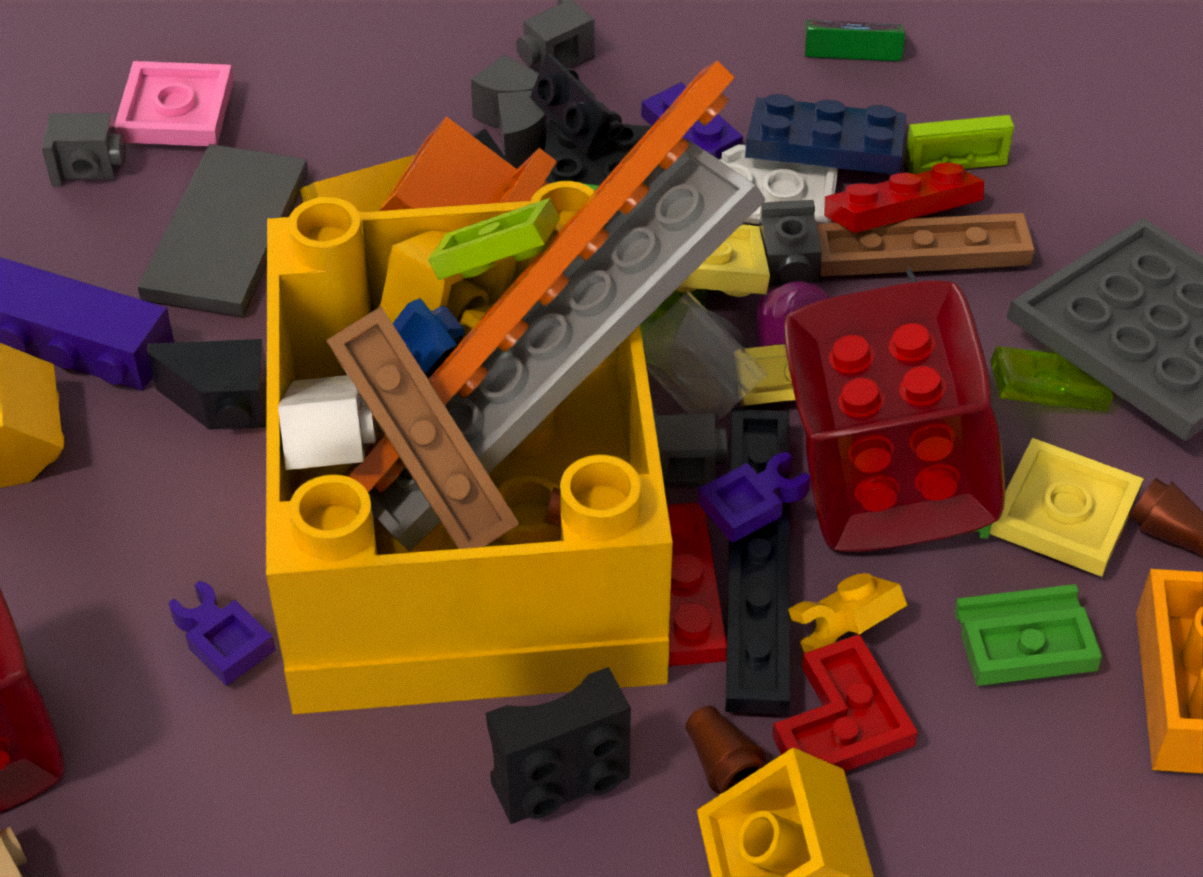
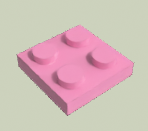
(174, 103)

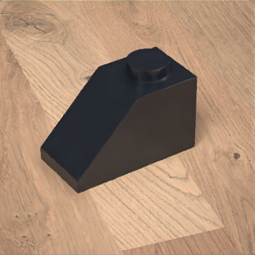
(214, 380)

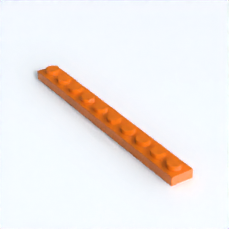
(544, 275)

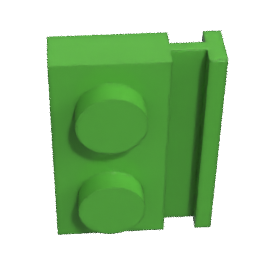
(1027, 635)

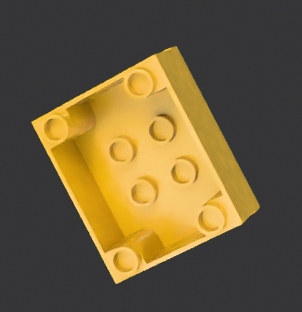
(445, 623)

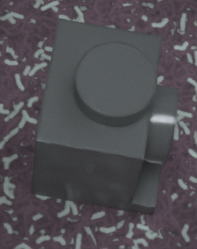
(560, 31)
(82, 147)
(790, 241)
(689, 448)

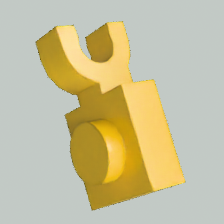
(854, 608)

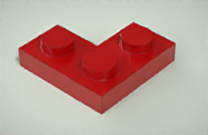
(858, 714)

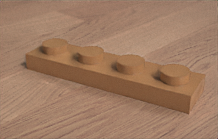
(927, 245)
(422, 431)

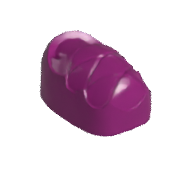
(779, 303)

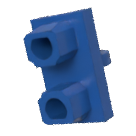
(428, 334)

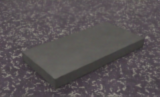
(219, 230)

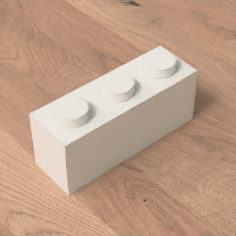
(325, 423)

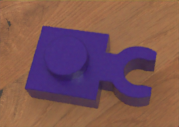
(748, 500)
(223, 638)

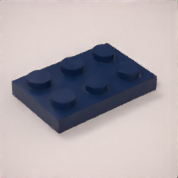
(826, 134)

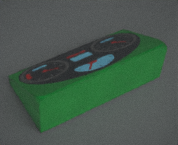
(854, 40)

